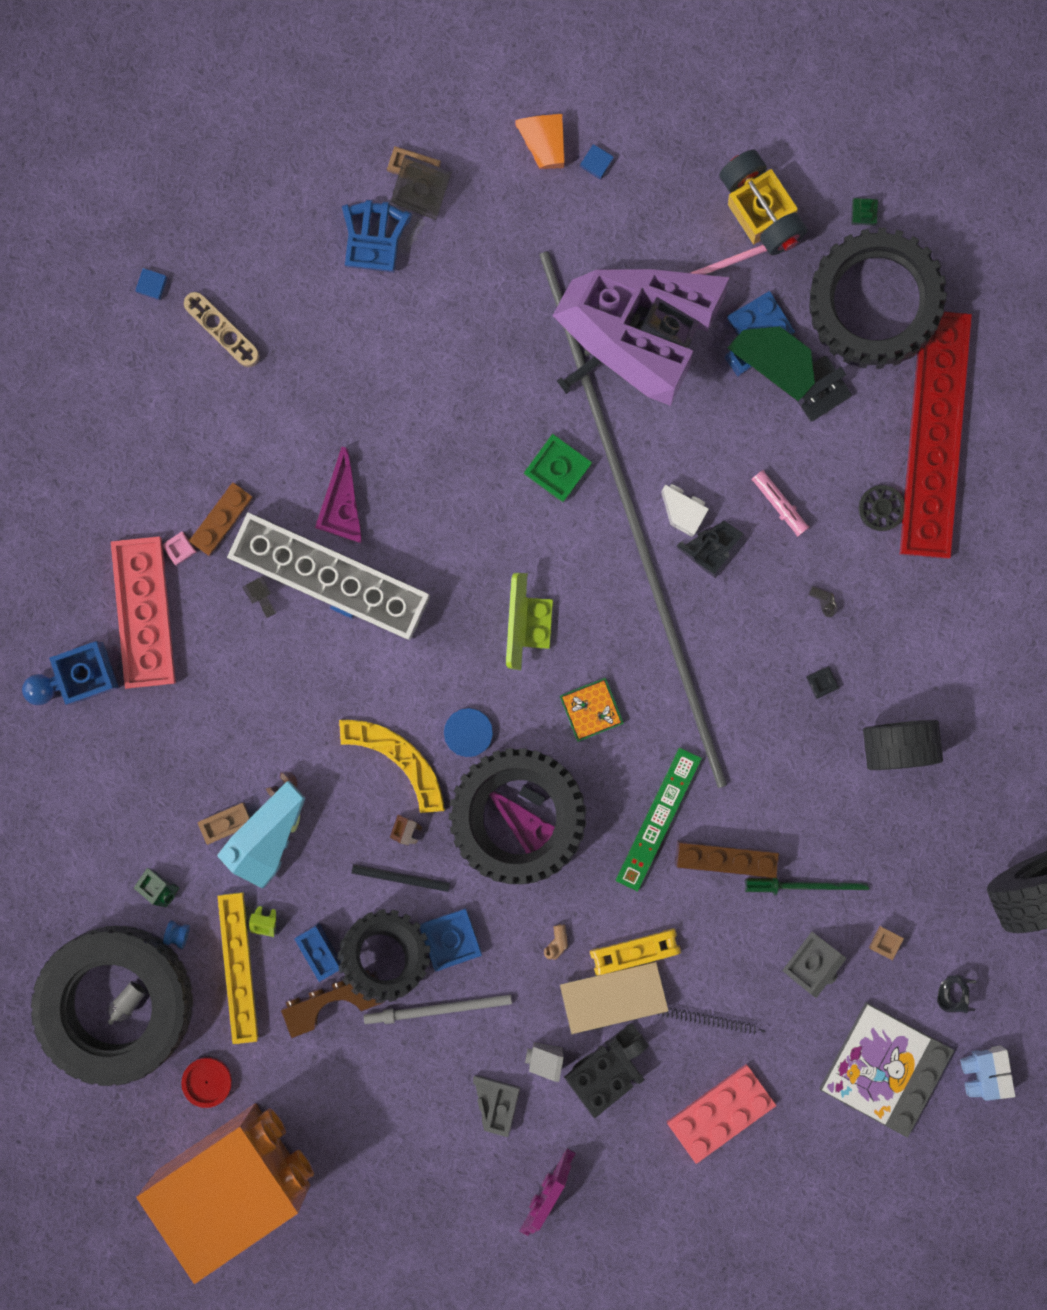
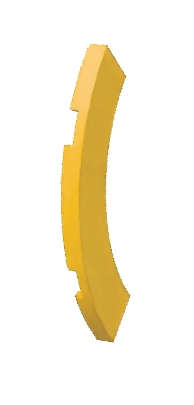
(402, 753)

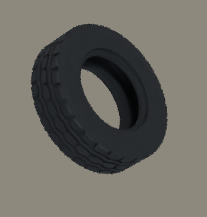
(1021, 895)
(67, 1040)

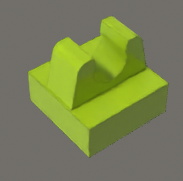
(262, 924)

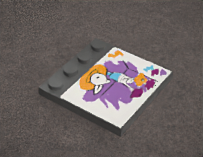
(886, 1069)

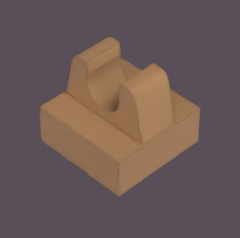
(886, 943)

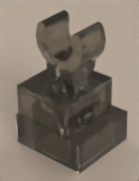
(258, 591)

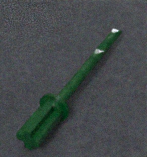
(772, 885)

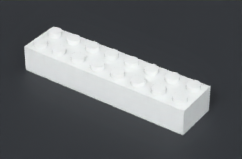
(328, 576)

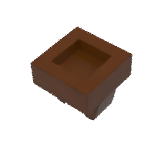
(403, 830)

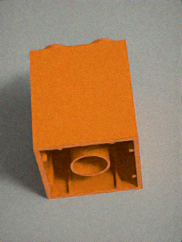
(227, 1191)

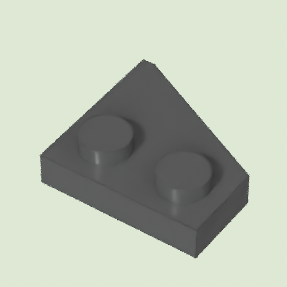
(497, 1104)

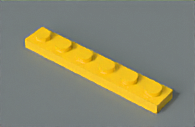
(238, 968)

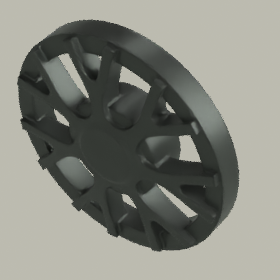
(881, 508)

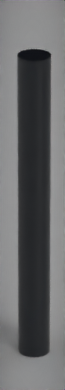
(400, 878)

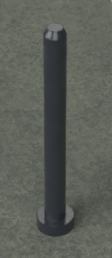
(584, 369)

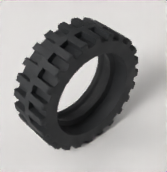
(883, 246)

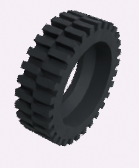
(469, 810)

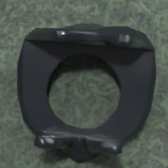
(944, 999)

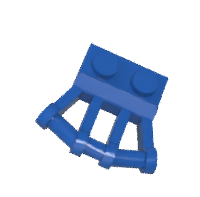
(373, 251)

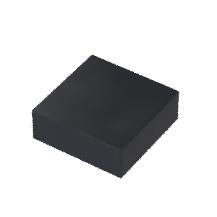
(822, 682)
(531, 795)

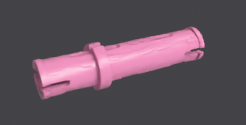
(780, 503)

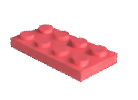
(721, 1113)

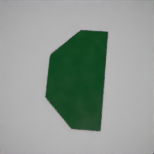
(777, 358)

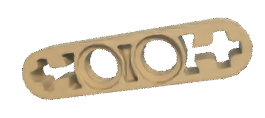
(221, 330)

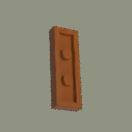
(221, 519)

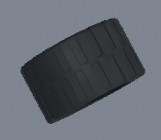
(903, 745)

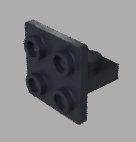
(826, 392)

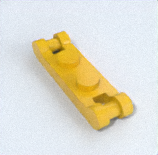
(635, 952)

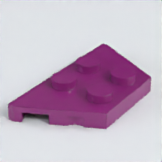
(552, 1187)

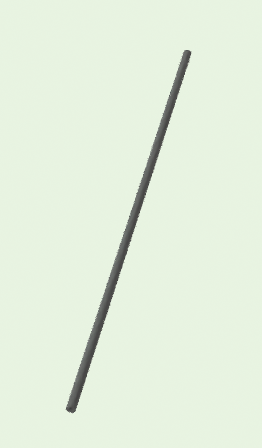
(638, 536)

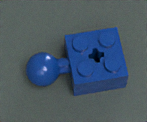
(67, 669)

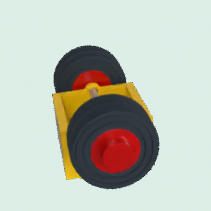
(762, 203)

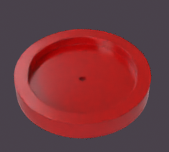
(198, 1090)

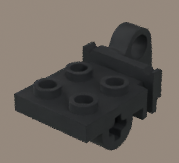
(607, 1073)

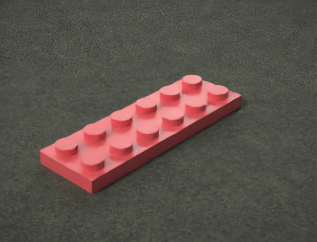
(143, 612)

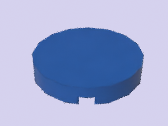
(468, 732)

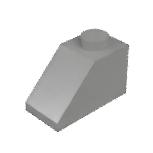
(545, 1060)

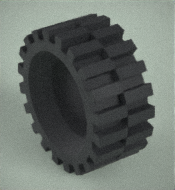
(411, 943)

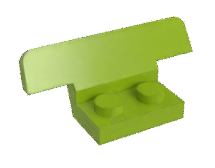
(528, 622)

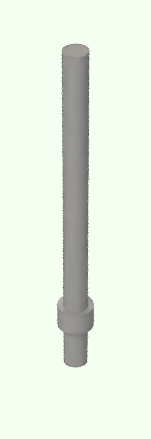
(389, 1016)

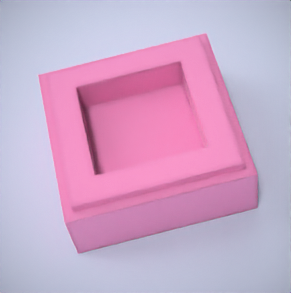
(179, 548)

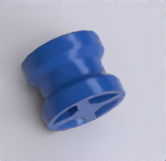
(176, 934)

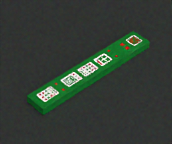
(658, 819)

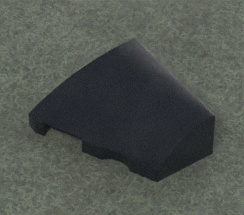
(714, 548)

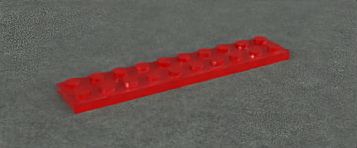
(935, 440)

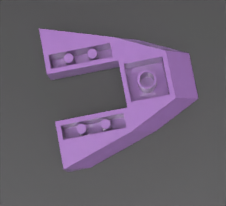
(602, 305)

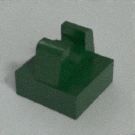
(864, 211)

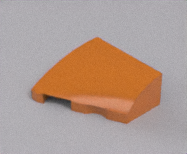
(544, 139)

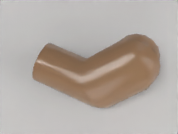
(559, 944)

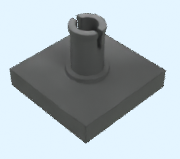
(814, 965)

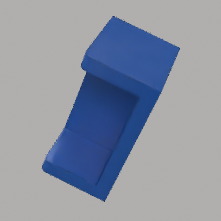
(318, 952)

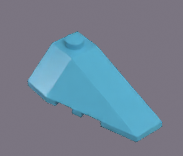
(259, 843)

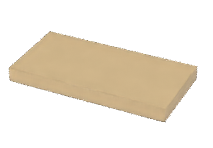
(613, 998)

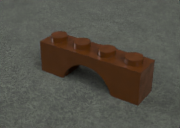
(726, 859)
(302, 1015)

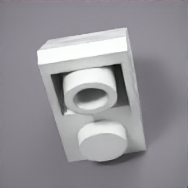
(682, 511)

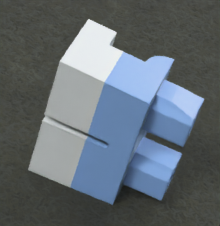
(992, 1074)

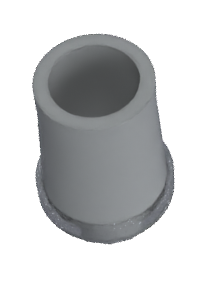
(126, 1002)

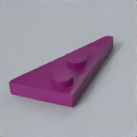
(339, 506)
(528, 828)

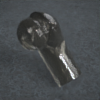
(826, 599)

